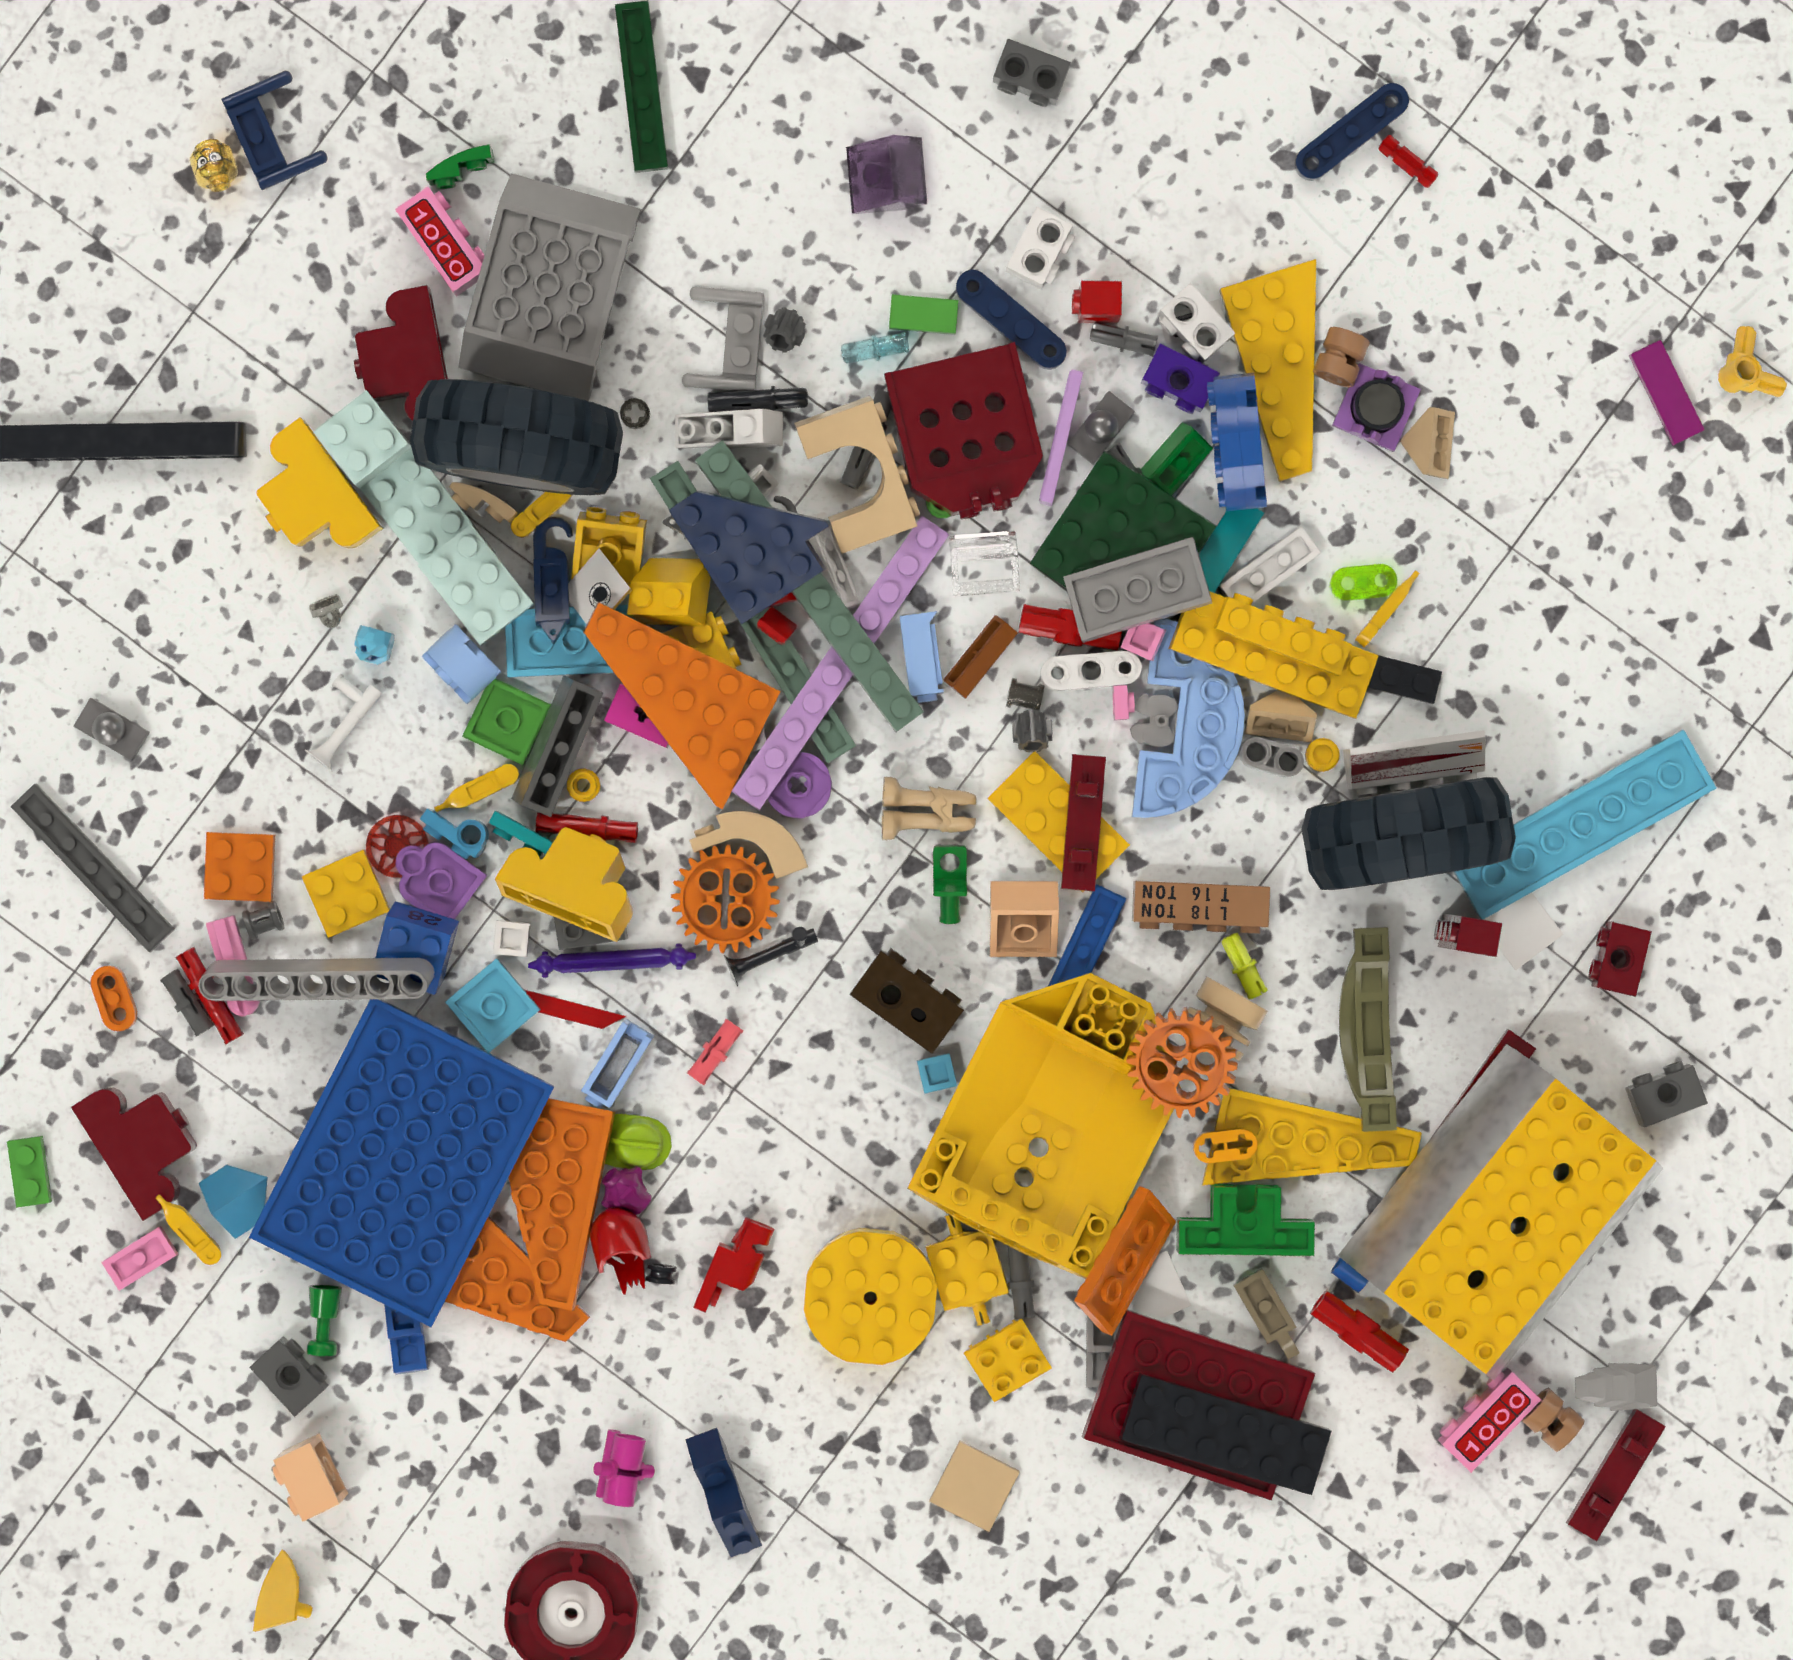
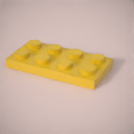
(1037, 805)

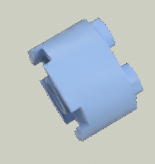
(461, 664)

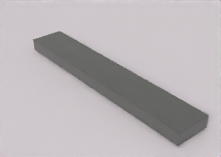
(92, 867)

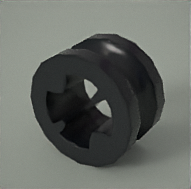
(660, 1273)

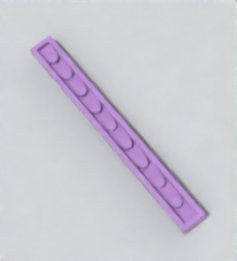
(832, 673)

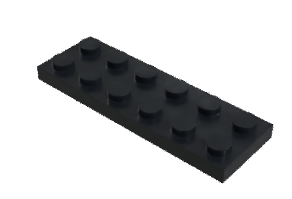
(1225, 1434)

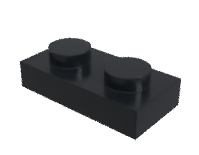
(1405, 680)

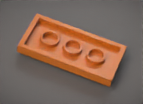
(1125, 1260)

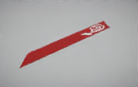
(574, 1011)

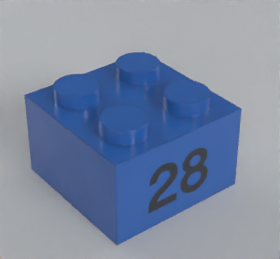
(418, 934)

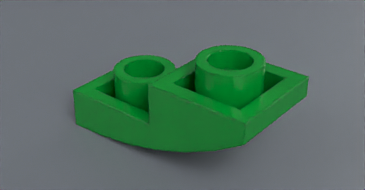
(450, 170)

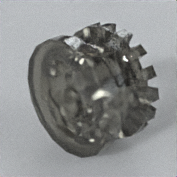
(627, 406)

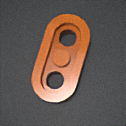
(111, 999)

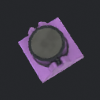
(1376, 407)

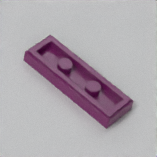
(1666, 392)

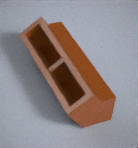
(980, 656)

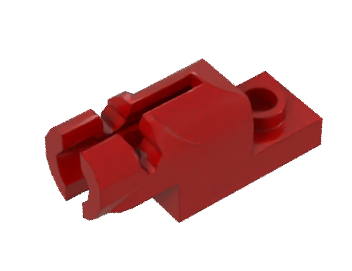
(735, 1265)

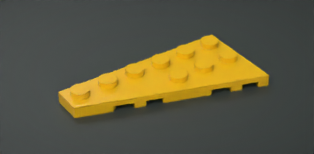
(1277, 343)
(1302, 1141)

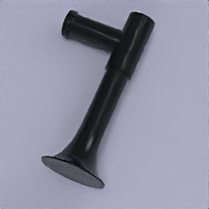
(800, 939)

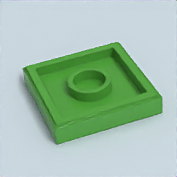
(507, 721)

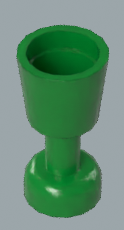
(324, 1306)

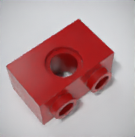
(1098, 302)

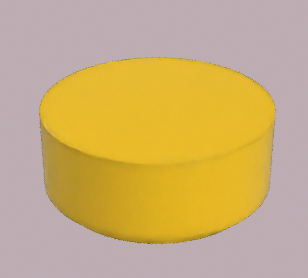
(1322, 755)

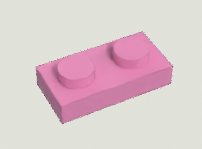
(140, 1258)

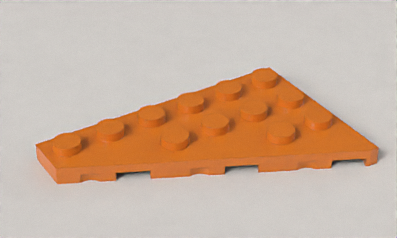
(693, 700)
(558, 1193)
(501, 1286)

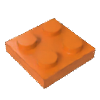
(239, 866)

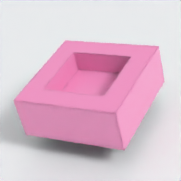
(1144, 640)
(1122, 702)

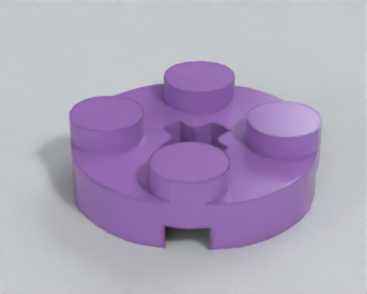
(817, 784)

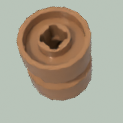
(1340, 360)
(1545, 1412)

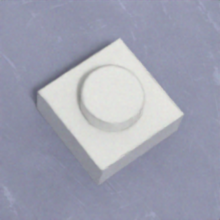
(511, 938)

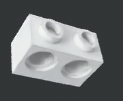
(1034, 246)
(1203, 318)

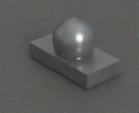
(1100, 427)
(111, 729)

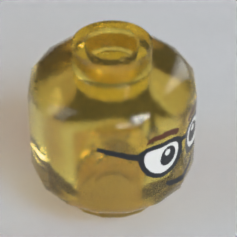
(213, 165)

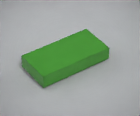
(923, 314)

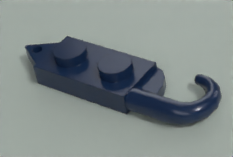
(551, 580)

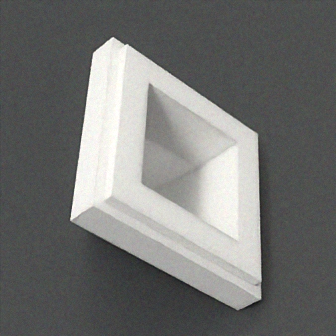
(763, 479)

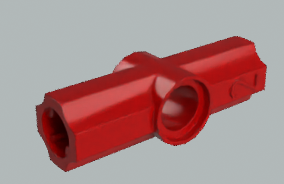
(1060, 627)
(1359, 1331)

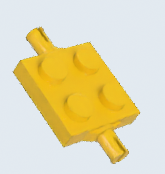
(967, 1270)

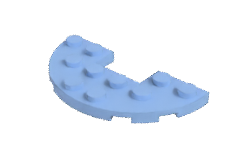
(1205, 732)

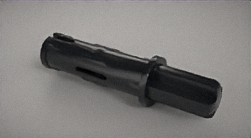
(758, 399)

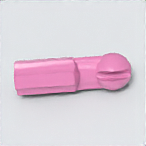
(229, 946)

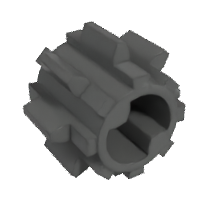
(784, 330)
(1032, 731)

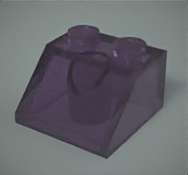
(886, 174)

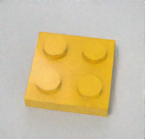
(346, 893)

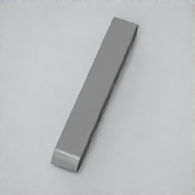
(328, 970)

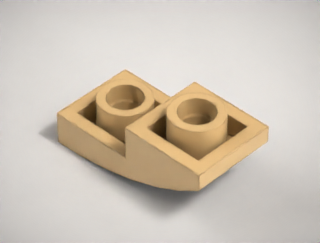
(468, 496)

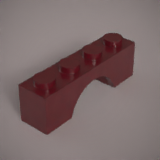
(1468, 934)

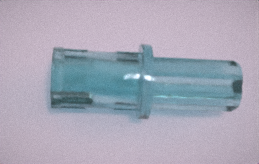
(875, 348)

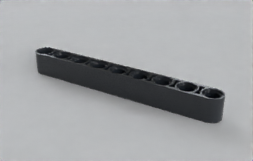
(122, 441)

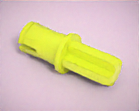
(1244, 966)

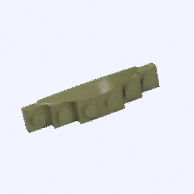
(1366, 1029)

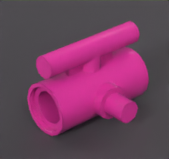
(621, 1469)

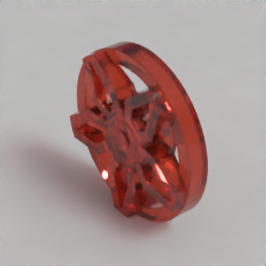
(393, 842)

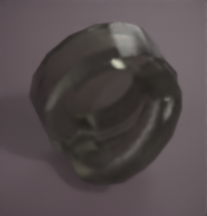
(327, 605)

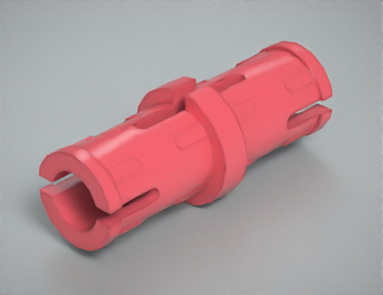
(714, 1051)

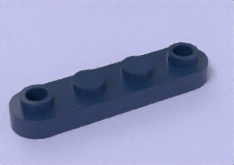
(1352, 131)
(1011, 319)

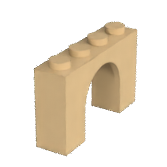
(889, 508)

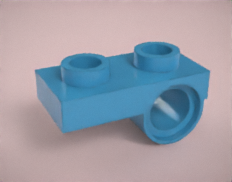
(438, 826)

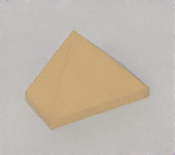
(1431, 442)
(1281, 717)

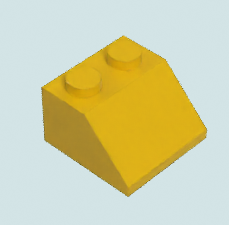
(670, 592)

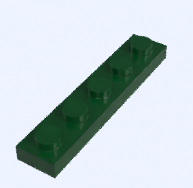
(641, 86)

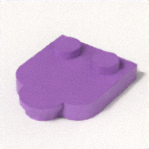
(437, 878)

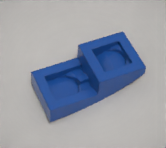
(406, 1342)

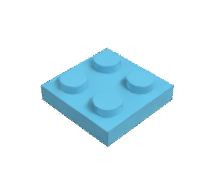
(492, 1005)

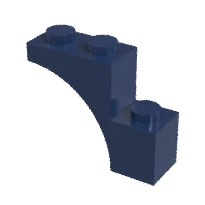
(723, 1492)

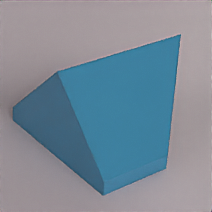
(235, 1198)

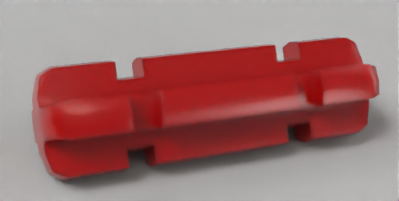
(1408, 161)

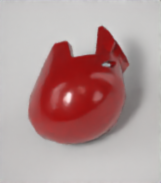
(621, 1236)

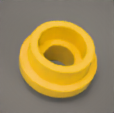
(572, 785)

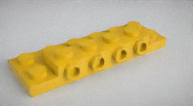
(1277, 652)

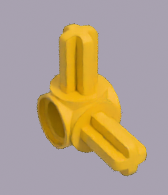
(1751, 371)

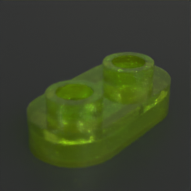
(1363, 582)

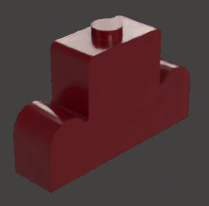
(403, 356)
(138, 1144)

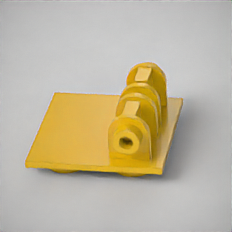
(1007, 1359)

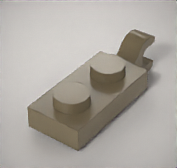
(1267, 1311)

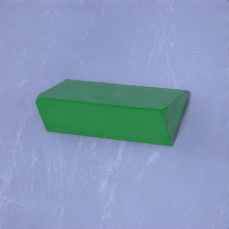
(1176, 458)

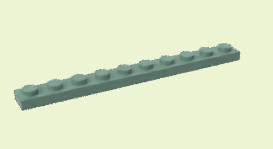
(823, 605)
(782, 660)

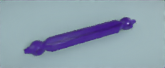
(612, 960)

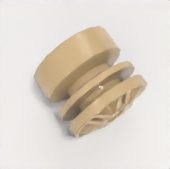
(1228, 1010)

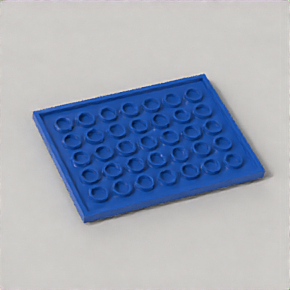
(401, 1161)

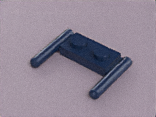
(258, 137)

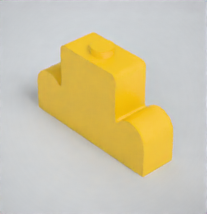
(313, 493)
(571, 882)

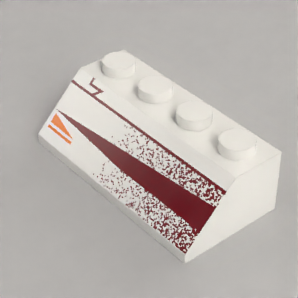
(1415, 760)

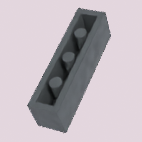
(557, 746)

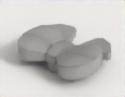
(1157, 731)

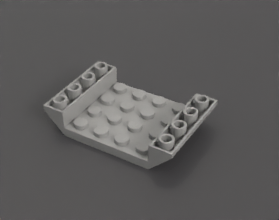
(547, 287)

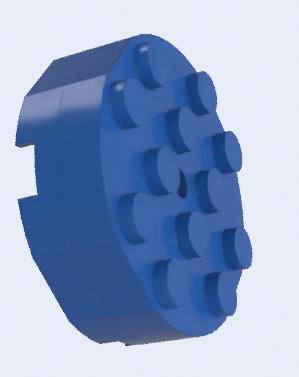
(1239, 449)

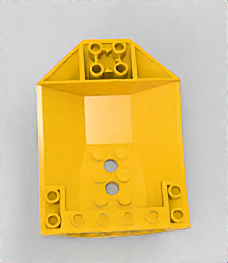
(1056, 1074)

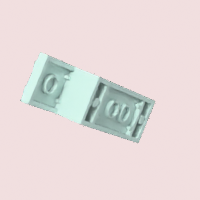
(424, 518)

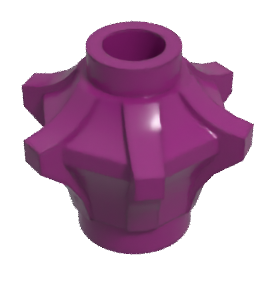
(625, 1190)

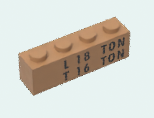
(1200, 904)

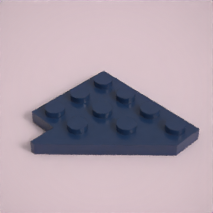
(750, 548)

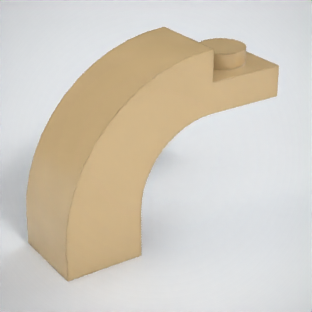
(773, 838)

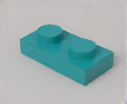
(508, 828)

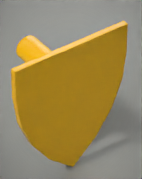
(279, 1596)

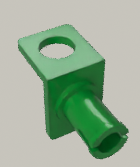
(949, 884)

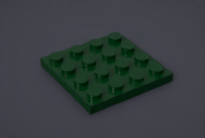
(1115, 518)

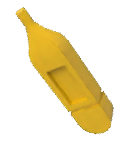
(538, 512)
(1385, 611)
(481, 787)
(190, 1232)

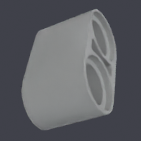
(1270, 760)

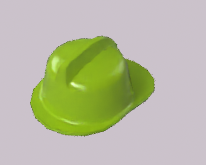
(638, 1142)

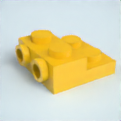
(618, 538)
(707, 639)

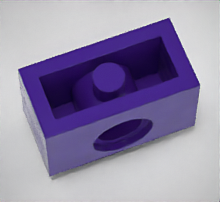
(1167, 362)

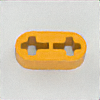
(1226, 1153)

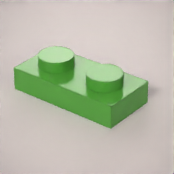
(29, 1171)

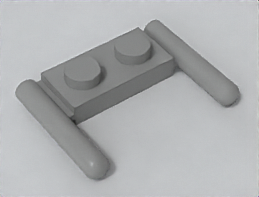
(740, 341)

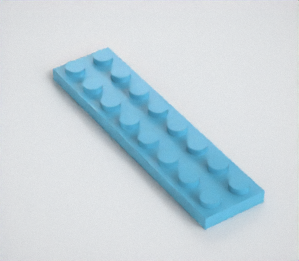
(1590, 822)

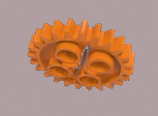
(694, 896)
(1199, 1038)

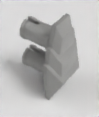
(1619, 1386)

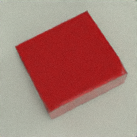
(776, 626)

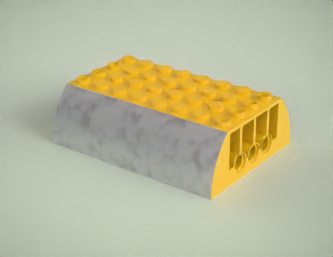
(1469, 1185)

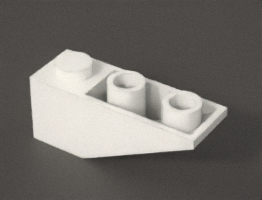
(736, 428)

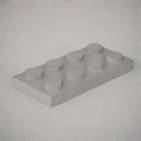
(1137, 589)

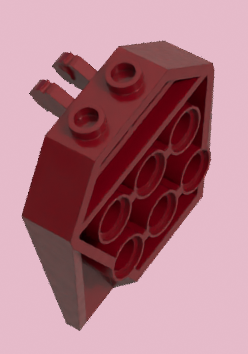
(969, 379)

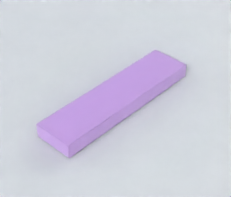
(1060, 437)

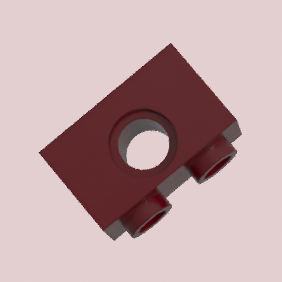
(1635, 946)

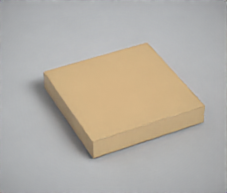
(974, 1486)

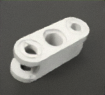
(1108, 665)

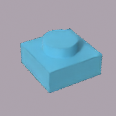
(936, 1073)

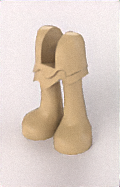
(940, 801)

